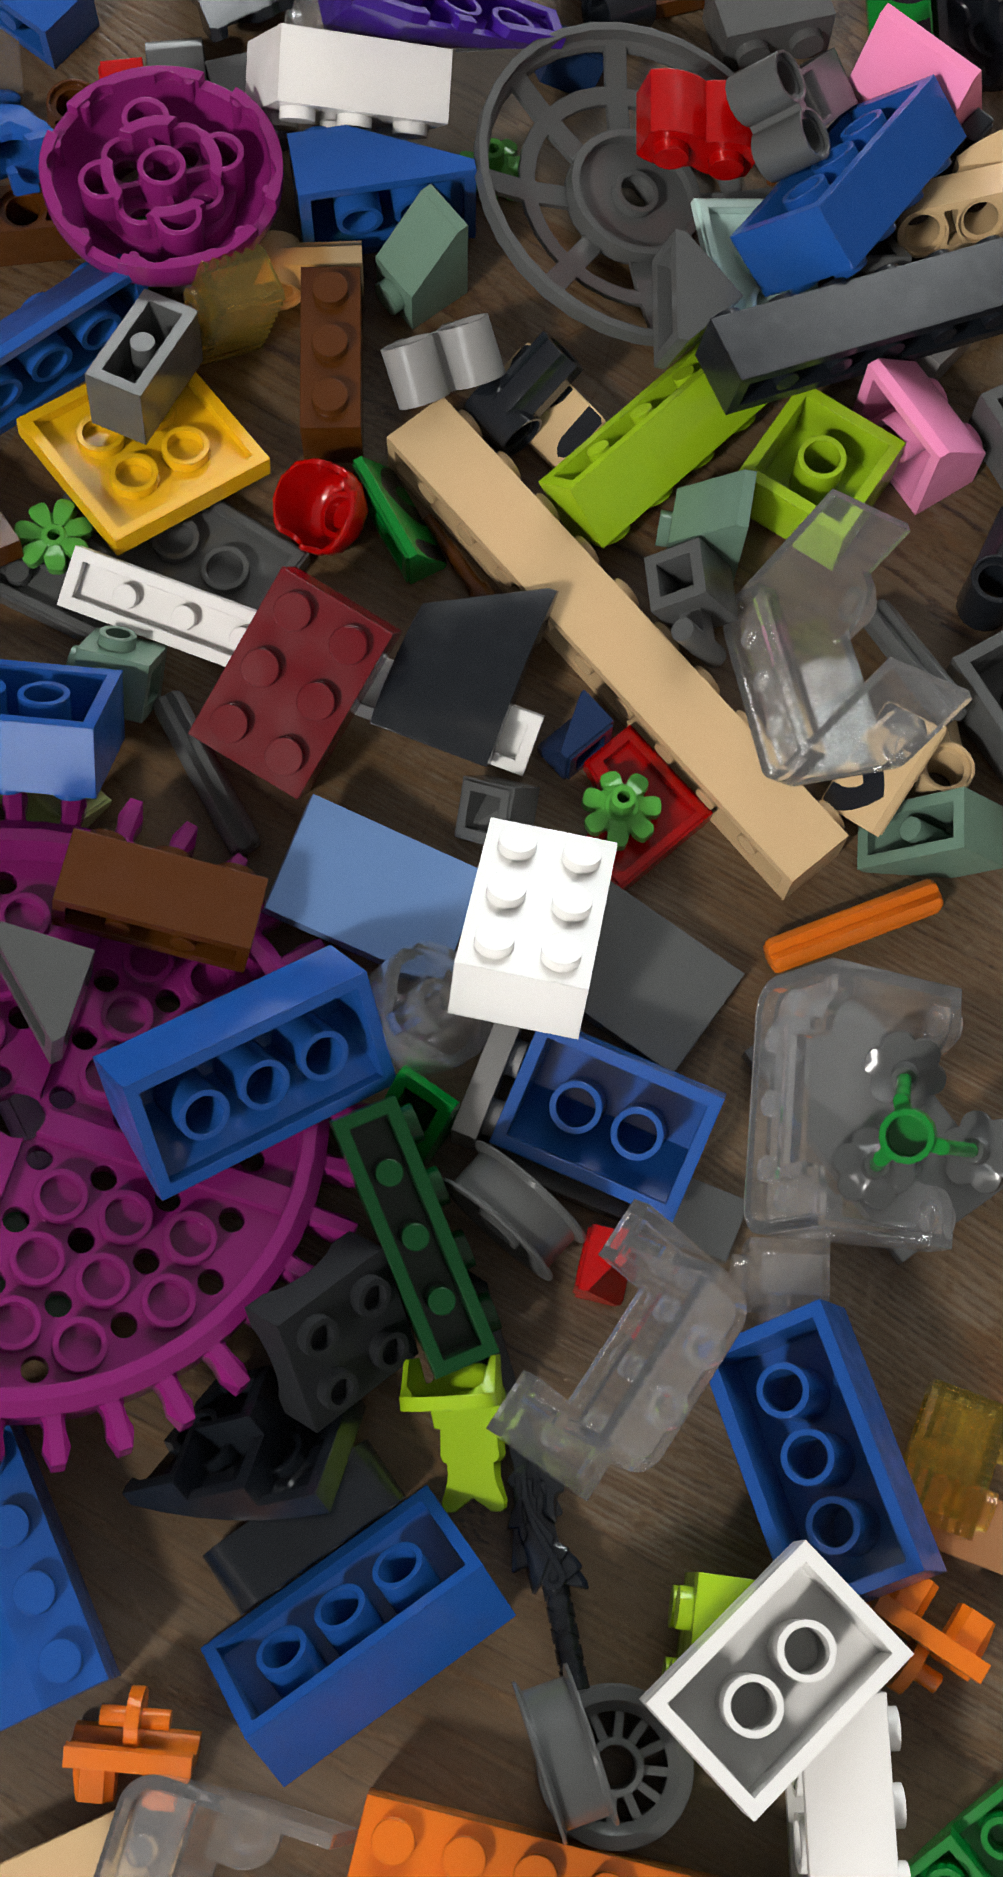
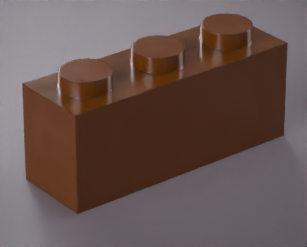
(331, 364)
(158, 899)

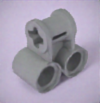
(443, 361)

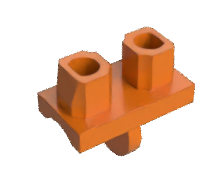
(955, 1647)
(130, 1742)

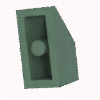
(423, 260)
(714, 512)
(937, 837)

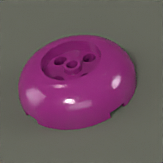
(158, 124)

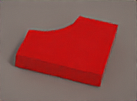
(680, 807)

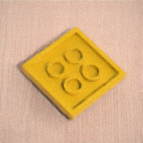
(139, 488)

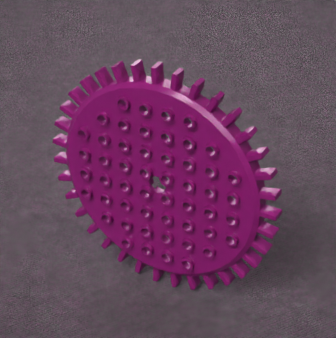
(173, 1318)

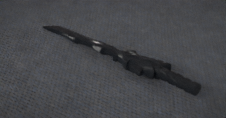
(536, 1538)

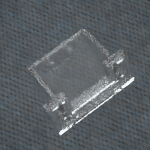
(645, 1371)

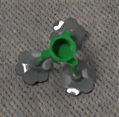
(878, 1161)

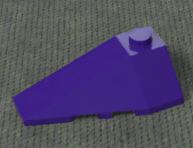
(445, 22)

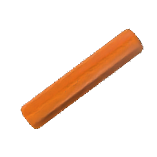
(853, 925)

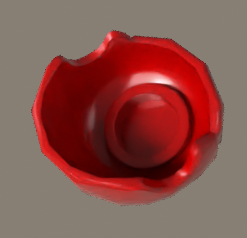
(320, 506)

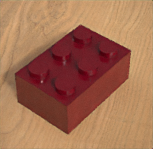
(294, 681)

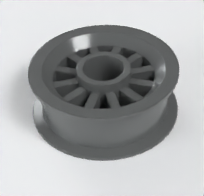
(514, 1210)
(566, 1753)
(677, 1771)

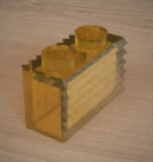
(235, 303)
(954, 1458)

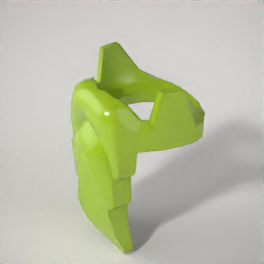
(461, 1410)

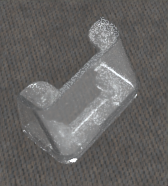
(816, 1095)

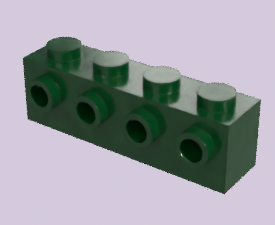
(409, 1225)

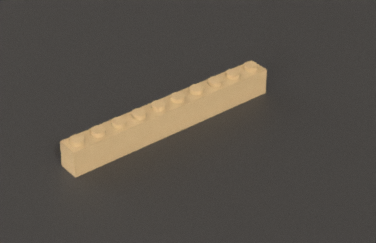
(614, 644)

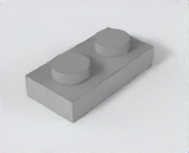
(480, 1107)

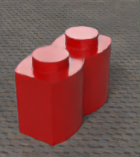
(690, 124)

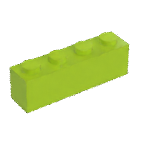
(641, 453)

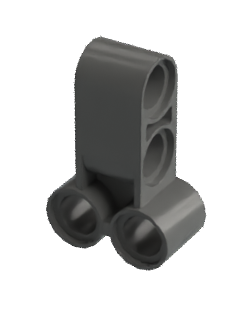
(789, 109)

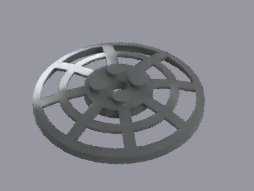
(596, 172)

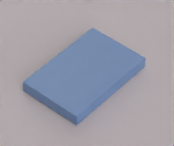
(368, 885)

